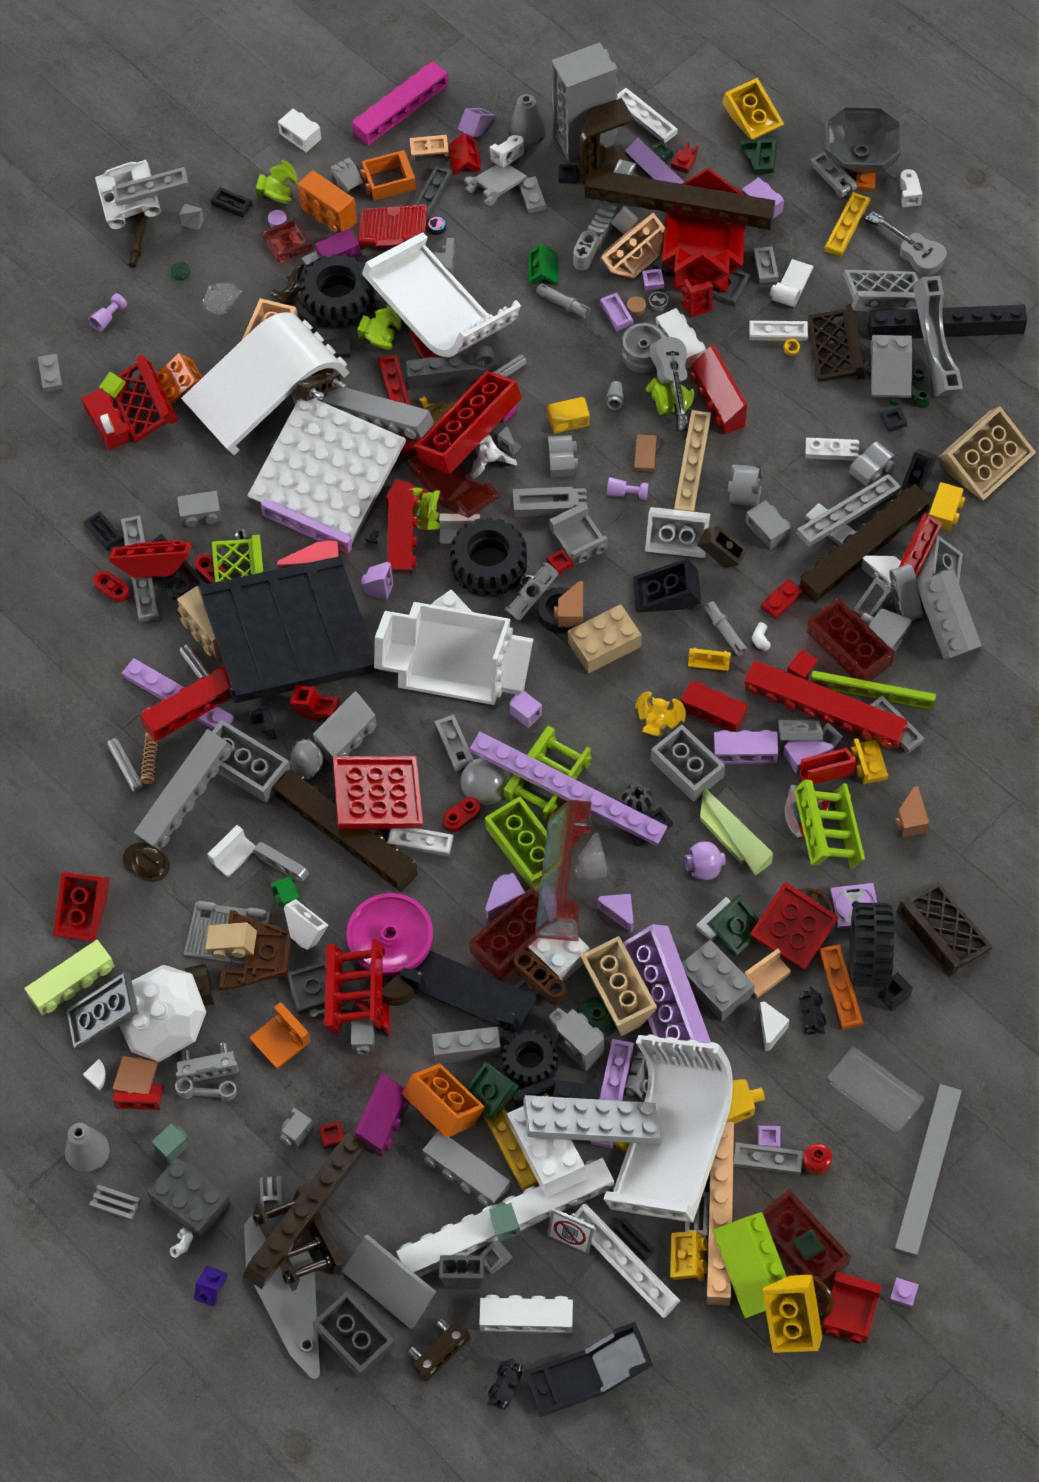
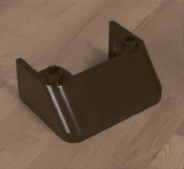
(598, 121)

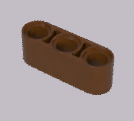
(543, 986)

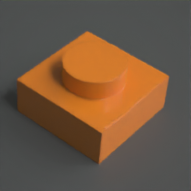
(865, 181)

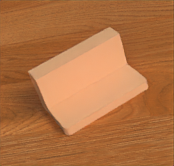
(767, 973)

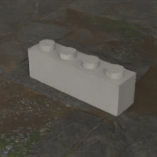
(466, 1169)

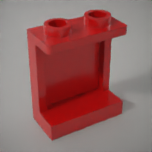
(852, 1308)

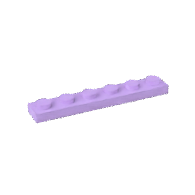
(164, 687)

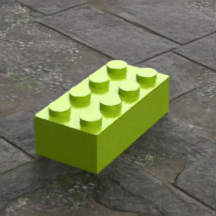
(520, 838)

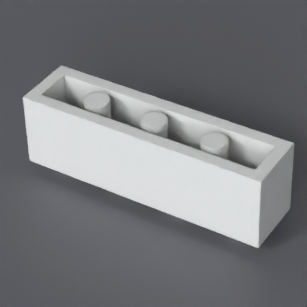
(526, 1315)

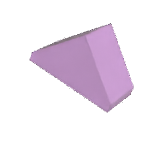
(618, 909)

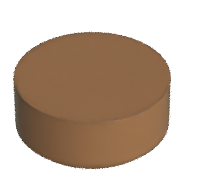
(636, 306)

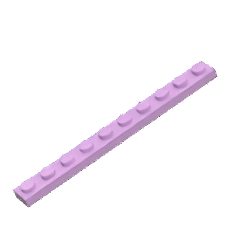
(567, 788)

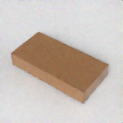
(645, 453)

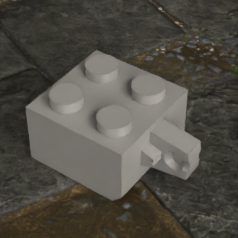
(578, 1038)

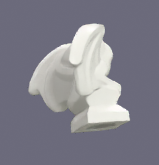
(488, 452)

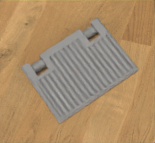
(199, 927)

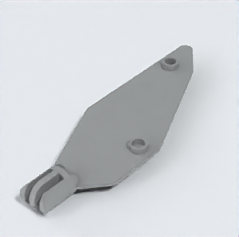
(289, 1310)

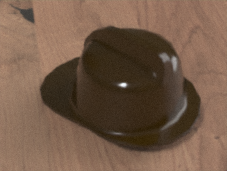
(146, 862)

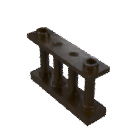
(321, 1240)

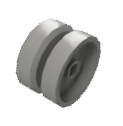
(637, 346)

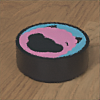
(437, 225)

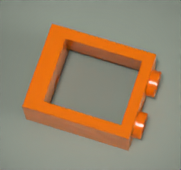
(386, 163)

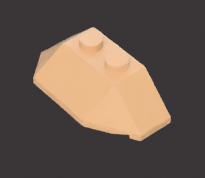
(635, 248)

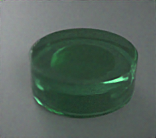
(180, 271)

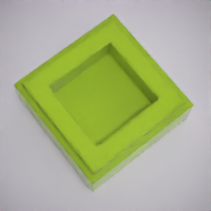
(112, 384)

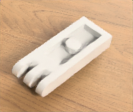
(831, 449)

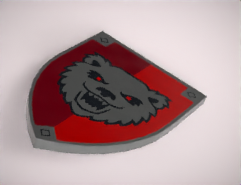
(792, 814)

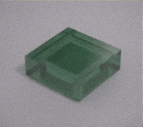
(662, 150)
(808, 1245)

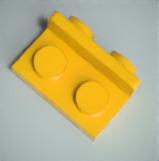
(869, 761)
(688, 1255)

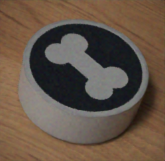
(658, 301)

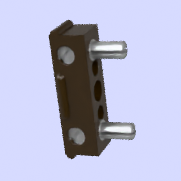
(318, 385)
(441, 1350)

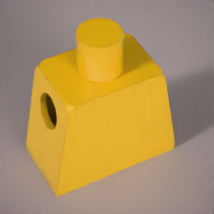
(743, 1101)

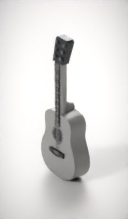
(923, 254)
(669, 358)

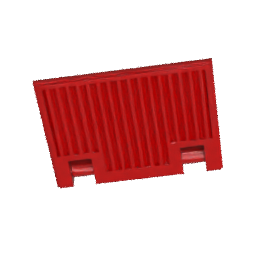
(391, 225)

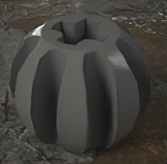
(642, 794)

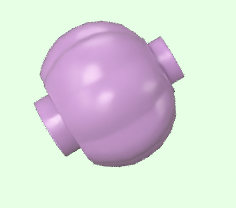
(704, 860)

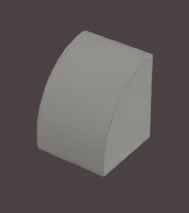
(624, 220)

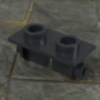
(815, 1019)
(507, 1375)

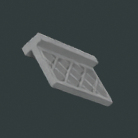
(883, 299)

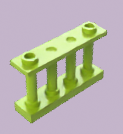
(547, 741)
(813, 828)

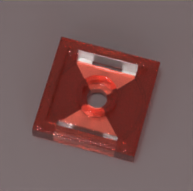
(285, 231)

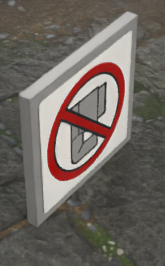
(570, 1231)

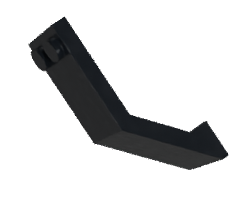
(589, 1371)

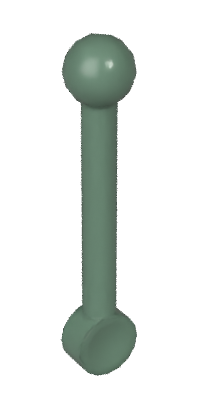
(314, 1012)

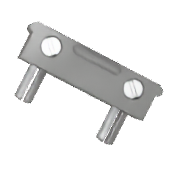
(208, 1066)

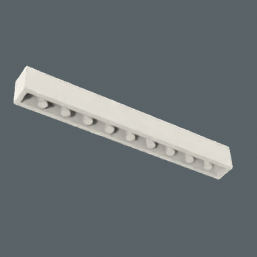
(478, 1231)

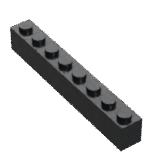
(956, 321)

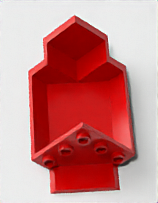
(702, 247)

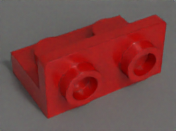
(697, 298)

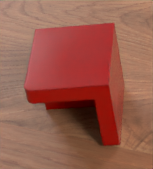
(802, 665)

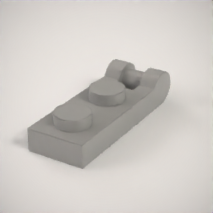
(833, 174)
(454, 742)

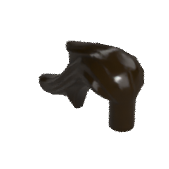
(289, 293)

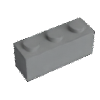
(466, 1045)

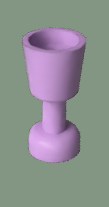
(103, 316)
(619, 487)

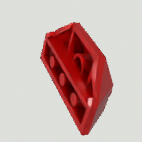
(150, 558)

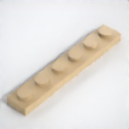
(692, 461)

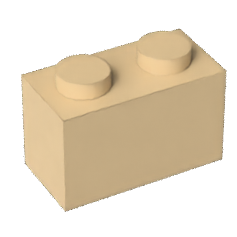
(231, 940)

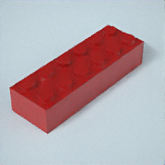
(468, 422)

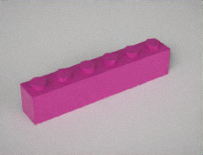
(400, 103)

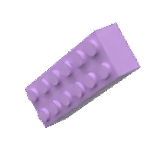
(667, 983)

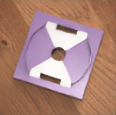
(845, 896)

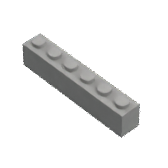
(382, 412)
(184, 789)

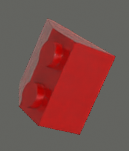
(80, 905)

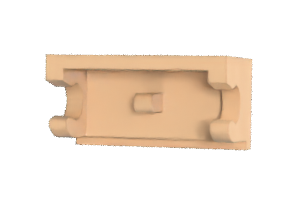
(429, 146)

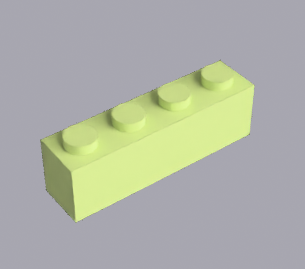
(69, 977)

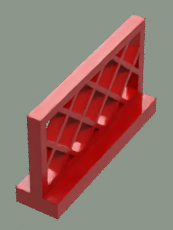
(156, 393)

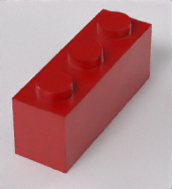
(98, 404)
(714, 706)

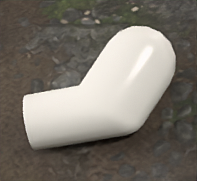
(758, 637)
(182, 1247)

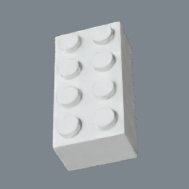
(551, 1160)

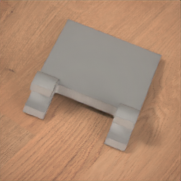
(495, 181)

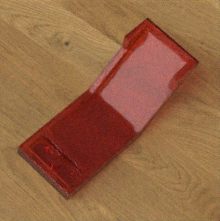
(456, 489)

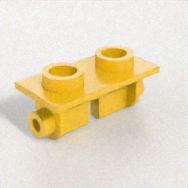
(709, 659)

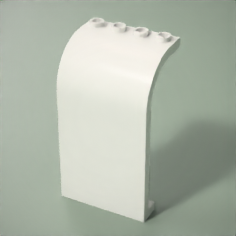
(432, 298)
(259, 376)
(692, 1101)

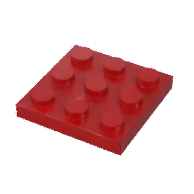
(794, 926)

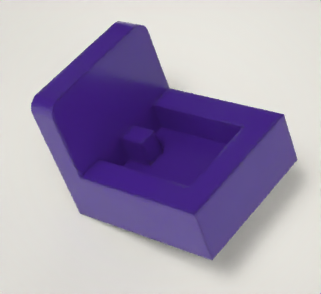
(209, 1285)

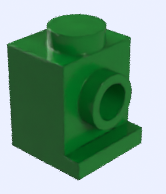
(284, 891)

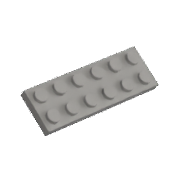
(591, 1119)

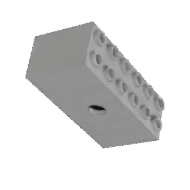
(578, 84)

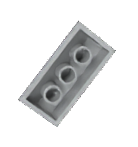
(948, 614)

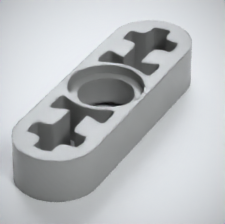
(280, 862)

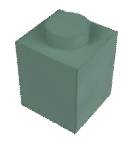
(171, 1143)
(504, 1221)

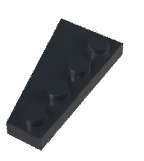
(182, 580)

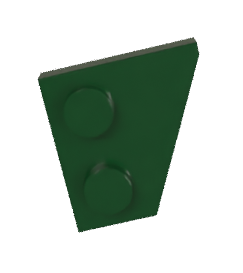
(760, 154)

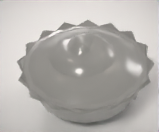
(306, 758)

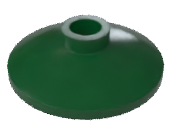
(604, 1021)

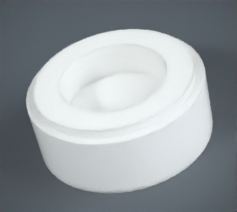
(107, 424)

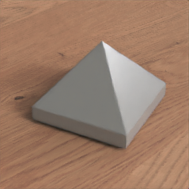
(831, 735)

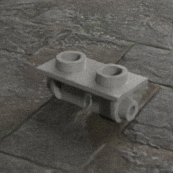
(639, 1083)

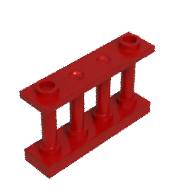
(335, 977)

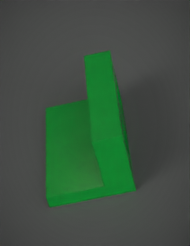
(542, 264)

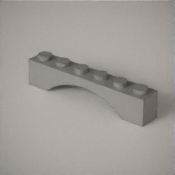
(929, 302)

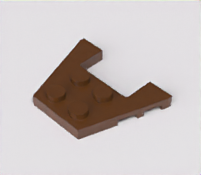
(269, 957)

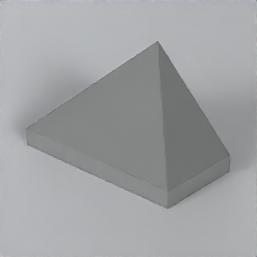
(875, 598)

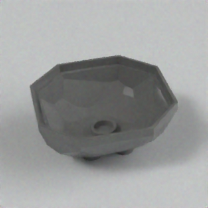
(863, 139)

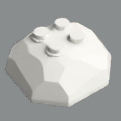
(167, 1013)

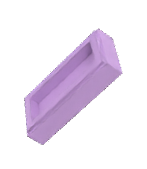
(616, 311)

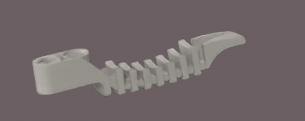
(593, 238)

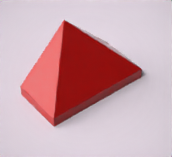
(361, 1005)

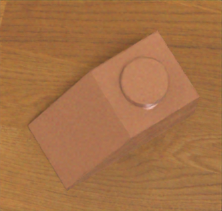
(570, 607)
(912, 815)

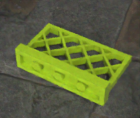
(254, 554)

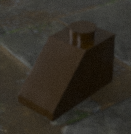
(202, 981)

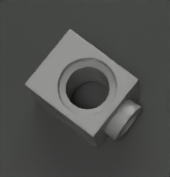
(362, 1037)

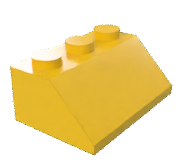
(793, 1314)

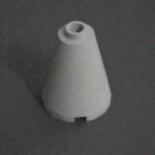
(527, 120)
(86, 1148)

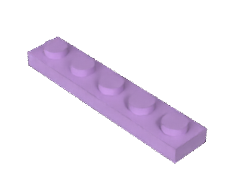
(305, 525)
(615, 1076)

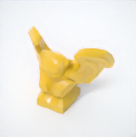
(657, 715)

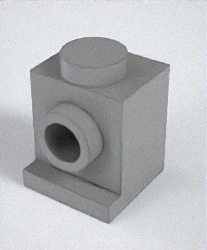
(296, 1128)

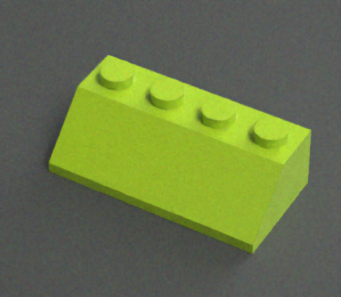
(749, 1260)

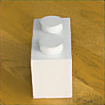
(299, 130)

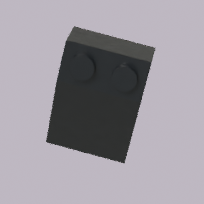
(667, 588)

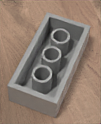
(250, 763)

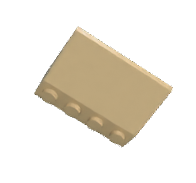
(987, 454)

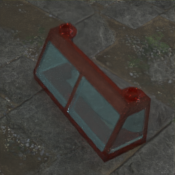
(557, 915)

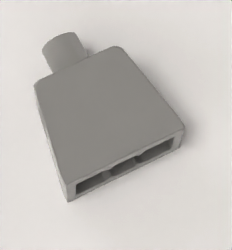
(889, 626)

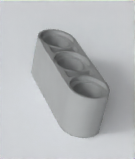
(905, 592)

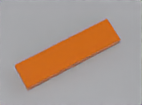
(840, 987)

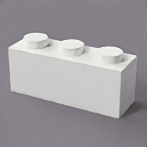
(675, 325)

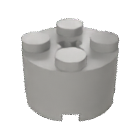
(745, 487)

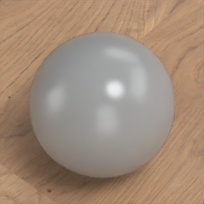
(484, 781)

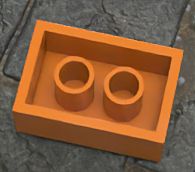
(327, 202)
(443, 1100)

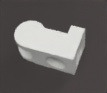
(507, 151)
(910, 189)

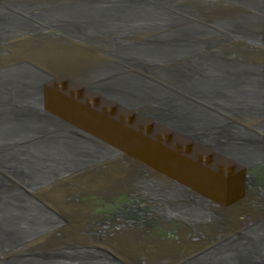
(679, 199)

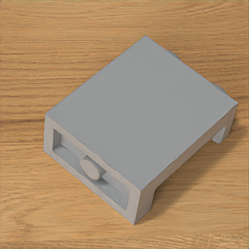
(578, 534)

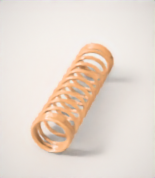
(148, 764)

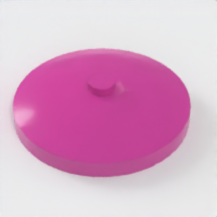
(397, 925)

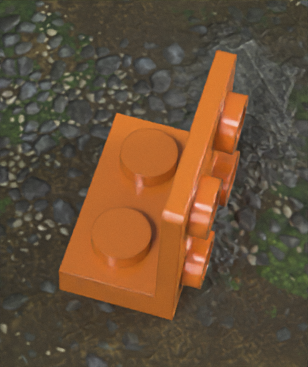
(178, 377)
(281, 1037)

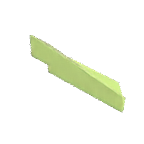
(734, 834)

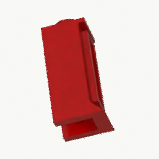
(827, 766)

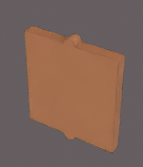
(135, 1075)

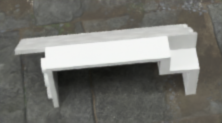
(452, 653)

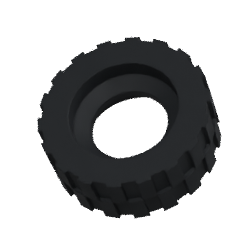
(543, 610)

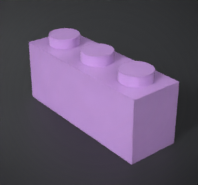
(746, 747)

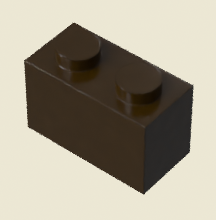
(722, 546)

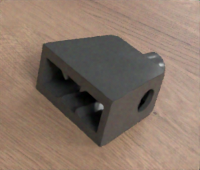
(461, 1271)

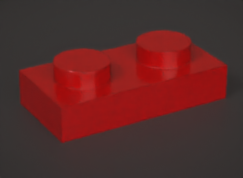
(781, 599)

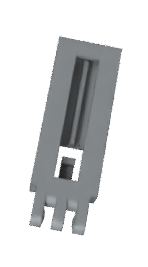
(540, 500)

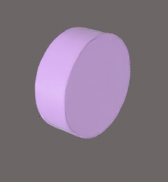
(276, 218)

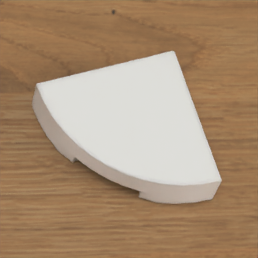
(96, 1074)

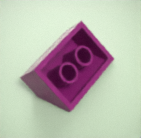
(382, 1116)

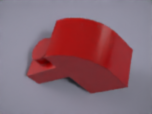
(311, 705)

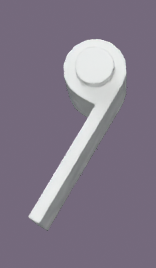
(792, 284)

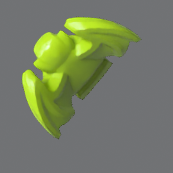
(274, 185)
(377, 329)
(665, 396)
(426, 509)

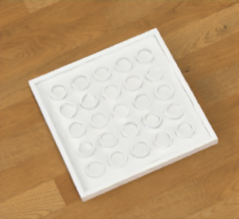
(328, 466)

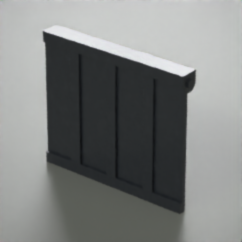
(288, 629)

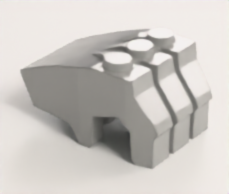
(346, 174)

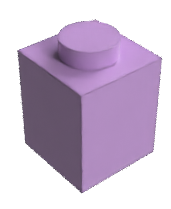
(525, 708)

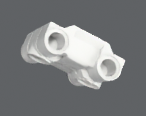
(118, 175)

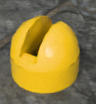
(787, 346)

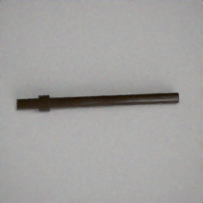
(136, 248)

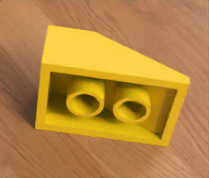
(752, 109)

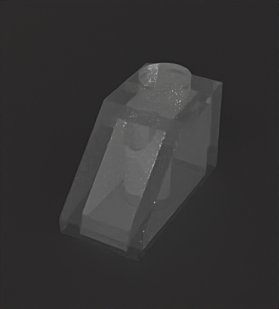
(592, 862)

